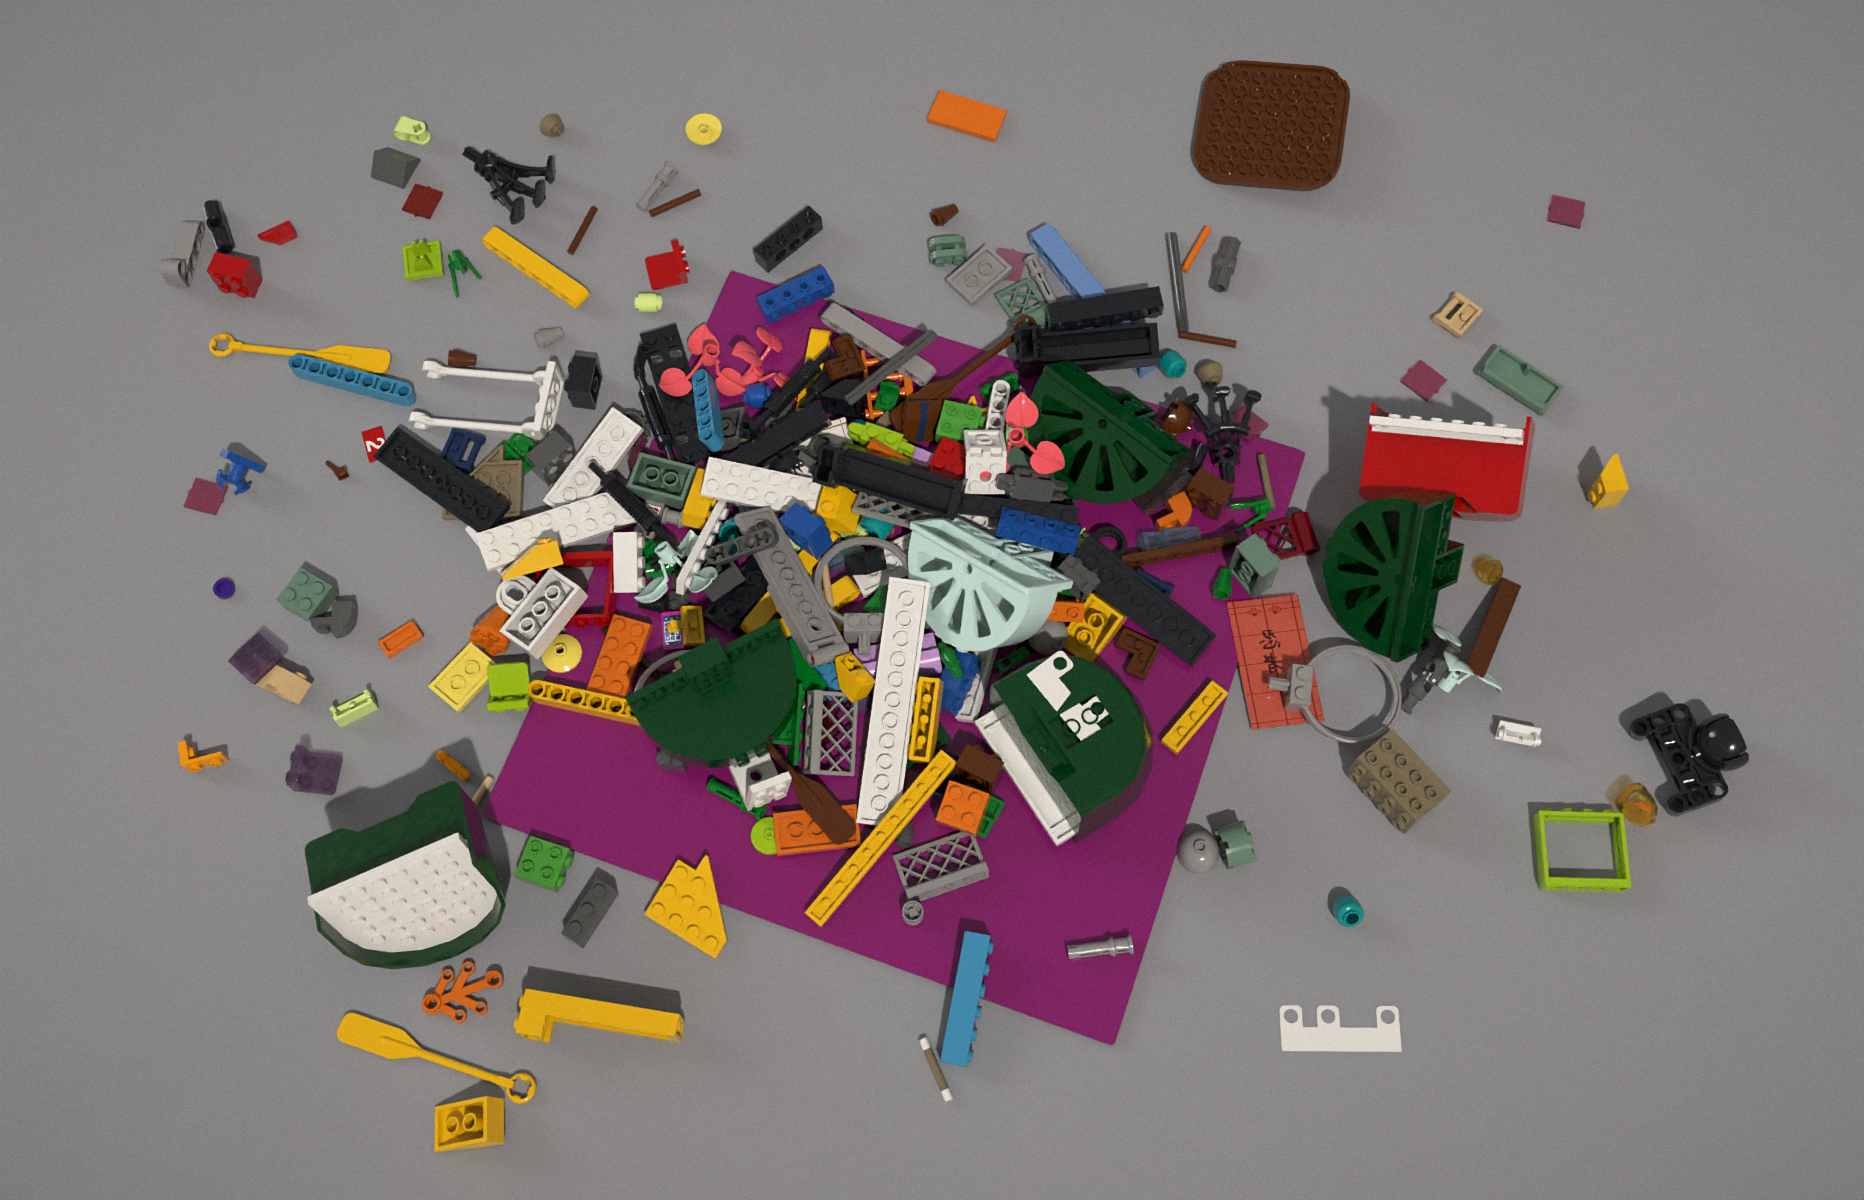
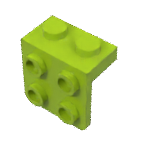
(508, 686)

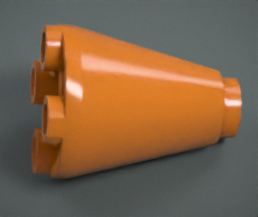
(487, 632)

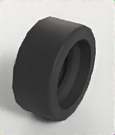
(1110, 531)

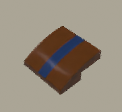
(920, 420)

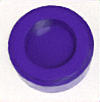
(224, 589)

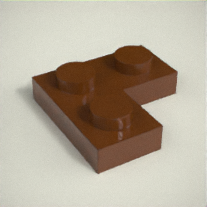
(848, 361)
(1143, 652)

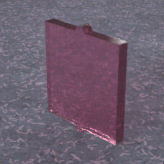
(1566, 211)
(1015, 260)
(1423, 380)
(1256, 423)
(639, 447)
(205, 496)

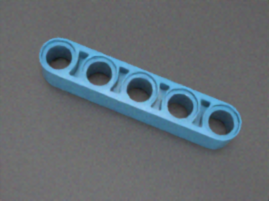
(707, 410)

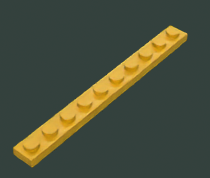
(881, 838)

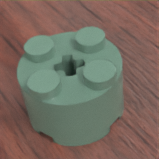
(1235, 844)

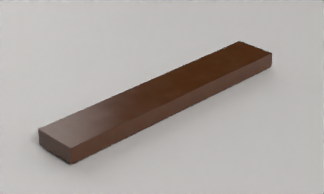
(1181, 551)
(1493, 627)

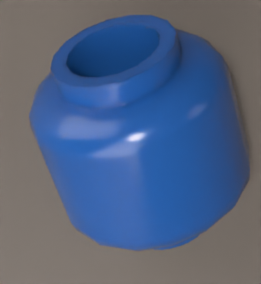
(757, 395)

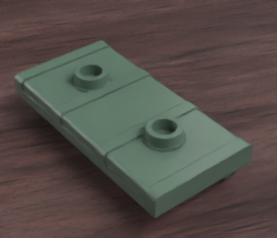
(1520, 380)

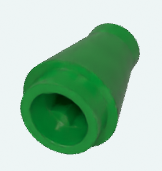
(1223, 586)

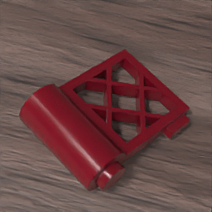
(1300, 531)

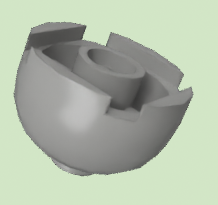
(1049, 637)
(1198, 852)

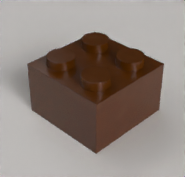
(1209, 494)
(979, 769)

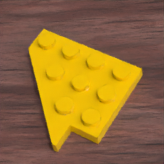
(691, 907)

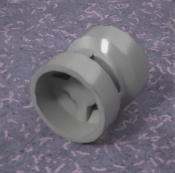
(913, 909)

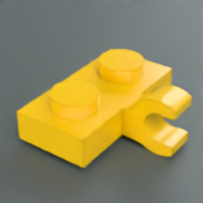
(690, 625)

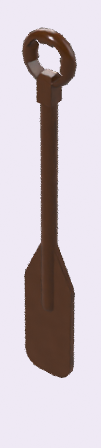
(942, 389)
(818, 804)

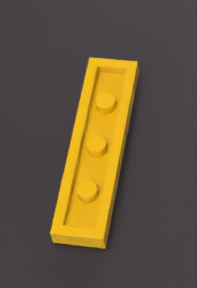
(1194, 717)

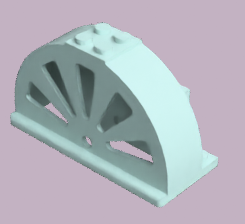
(981, 586)

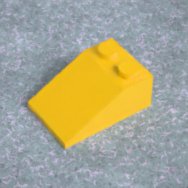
(536, 558)
(1097, 630)
(469, 1124)

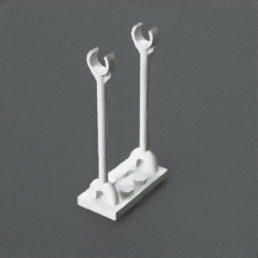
(546, 410)

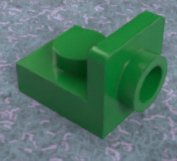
(887, 397)

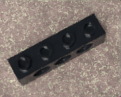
(788, 239)

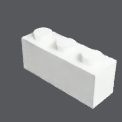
(628, 562)

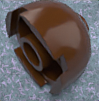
(1177, 418)

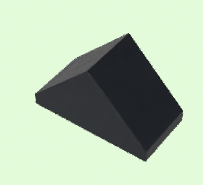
(865, 562)

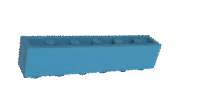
(965, 999)

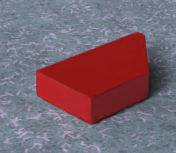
(279, 234)

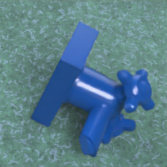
(237, 471)

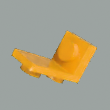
(192, 763)

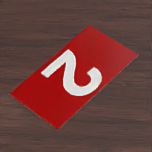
(373, 441)

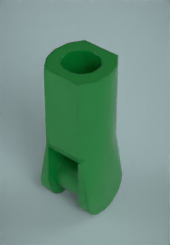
(1013, 659)

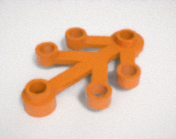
(459, 993)

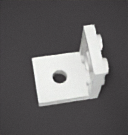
(984, 452)
(763, 791)

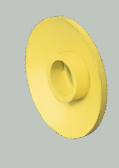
(703, 123)
(567, 659)

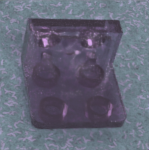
(256, 658)
(313, 771)

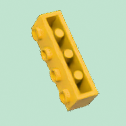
(926, 720)

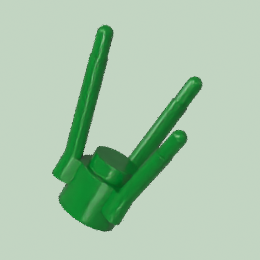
(458, 262)
(1258, 506)

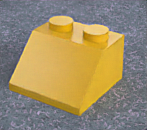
(1609, 485)
(836, 509)

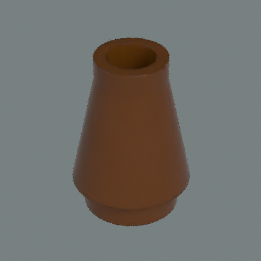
(943, 215)
(461, 359)

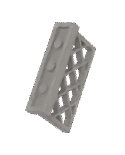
(892, 516)
(814, 729)
(943, 883)

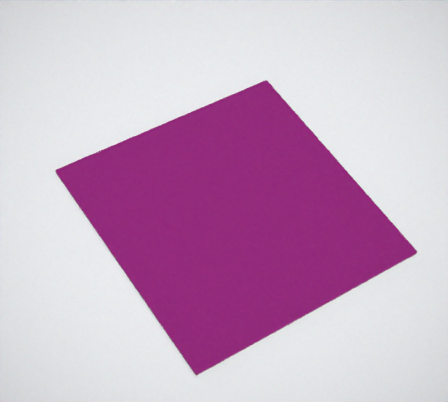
(605, 796)

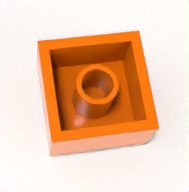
(963, 808)

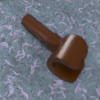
(340, 473)

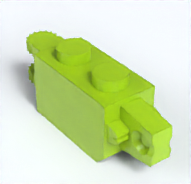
(892, 439)

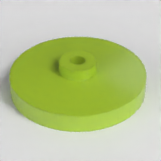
(764, 836)

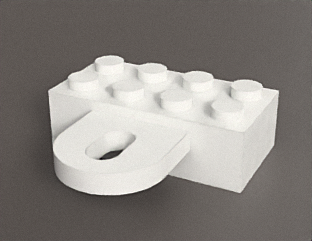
(540, 612)

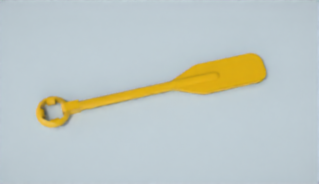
(359, 358)
(397, 1044)

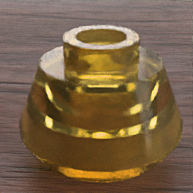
(1489, 571)

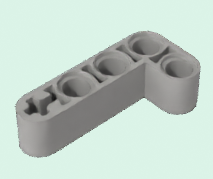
(181, 266)

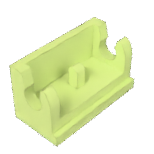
(354, 709)

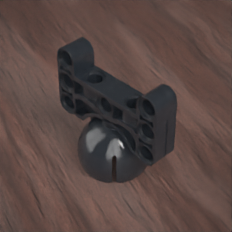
(1708, 748)

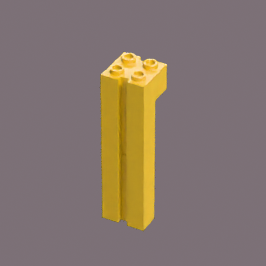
(542, 1009)

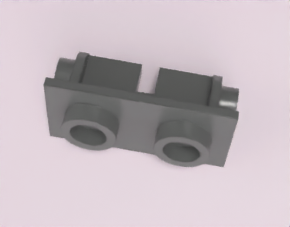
(678, 600)

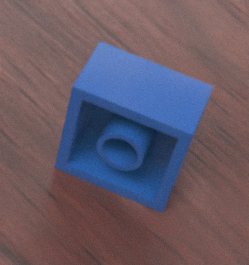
(806, 530)

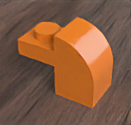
(1179, 513)

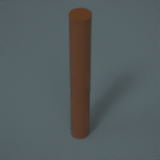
(674, 203)
(582, 230)
(1208, 339)

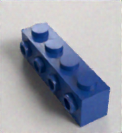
(795, 295)
(1038, 531)

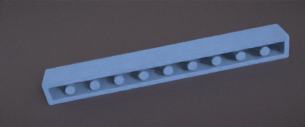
(1071, 272)

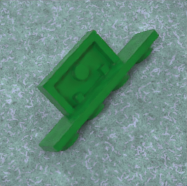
(792, 733)

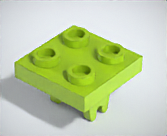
(423, 260)

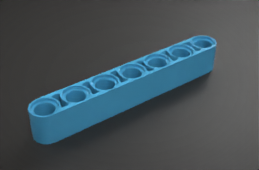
(346, 374)

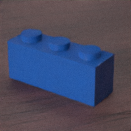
(956, 689)

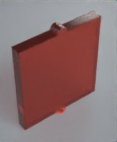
(422, 201)

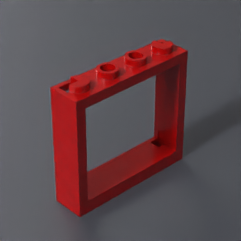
(590, 559)

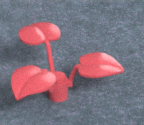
(702, 342)
(749, 354)
(1021, 414)

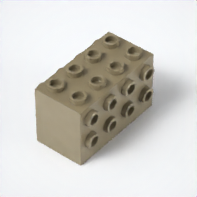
(1398, 781)

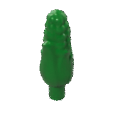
(950, 660)

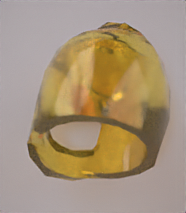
(1639, 809)

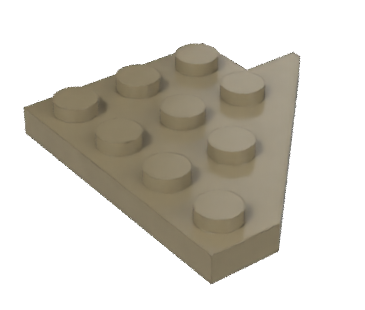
(502, 479)

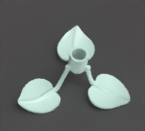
(669, 556)
(1450, 677)

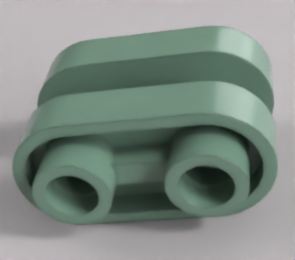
(947, 250)

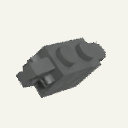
(1032, 486)

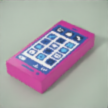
(671, 641)

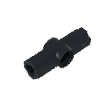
(217, 227)

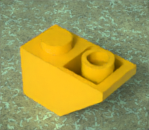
(853, 677)

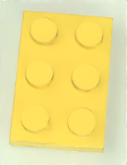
(462, 678)

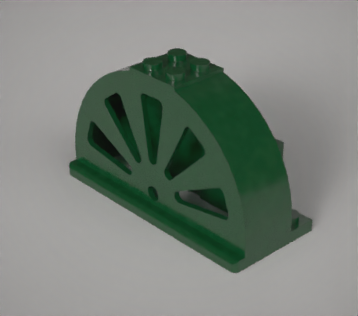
(1105, 437)
(1389, 568)
(723, 700)

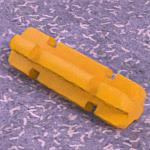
(451, 764)

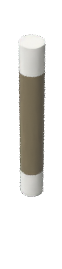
(936, 1069)

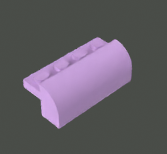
(929, 665)

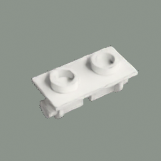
(1518, 733)

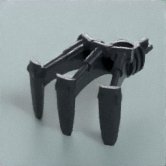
(500, 169)
(1226, 426)

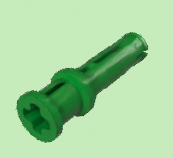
(735, 798)

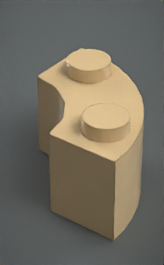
(285, 684)

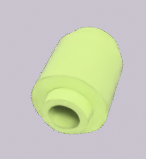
(648, 302)

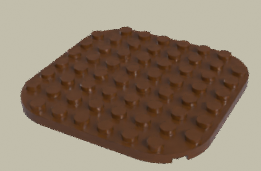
(1272, 125)

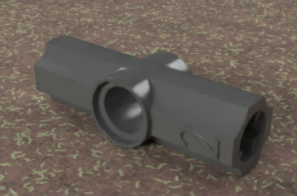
(1226, 264)

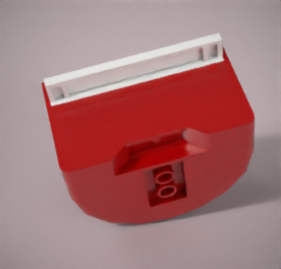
(1475, 461)

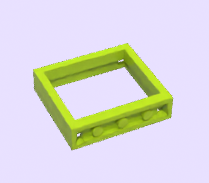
(1568, 815)

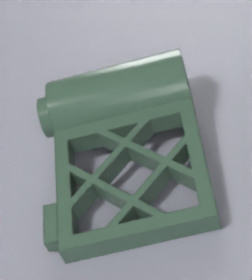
(1038, 311)

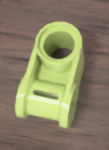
(412, 131)

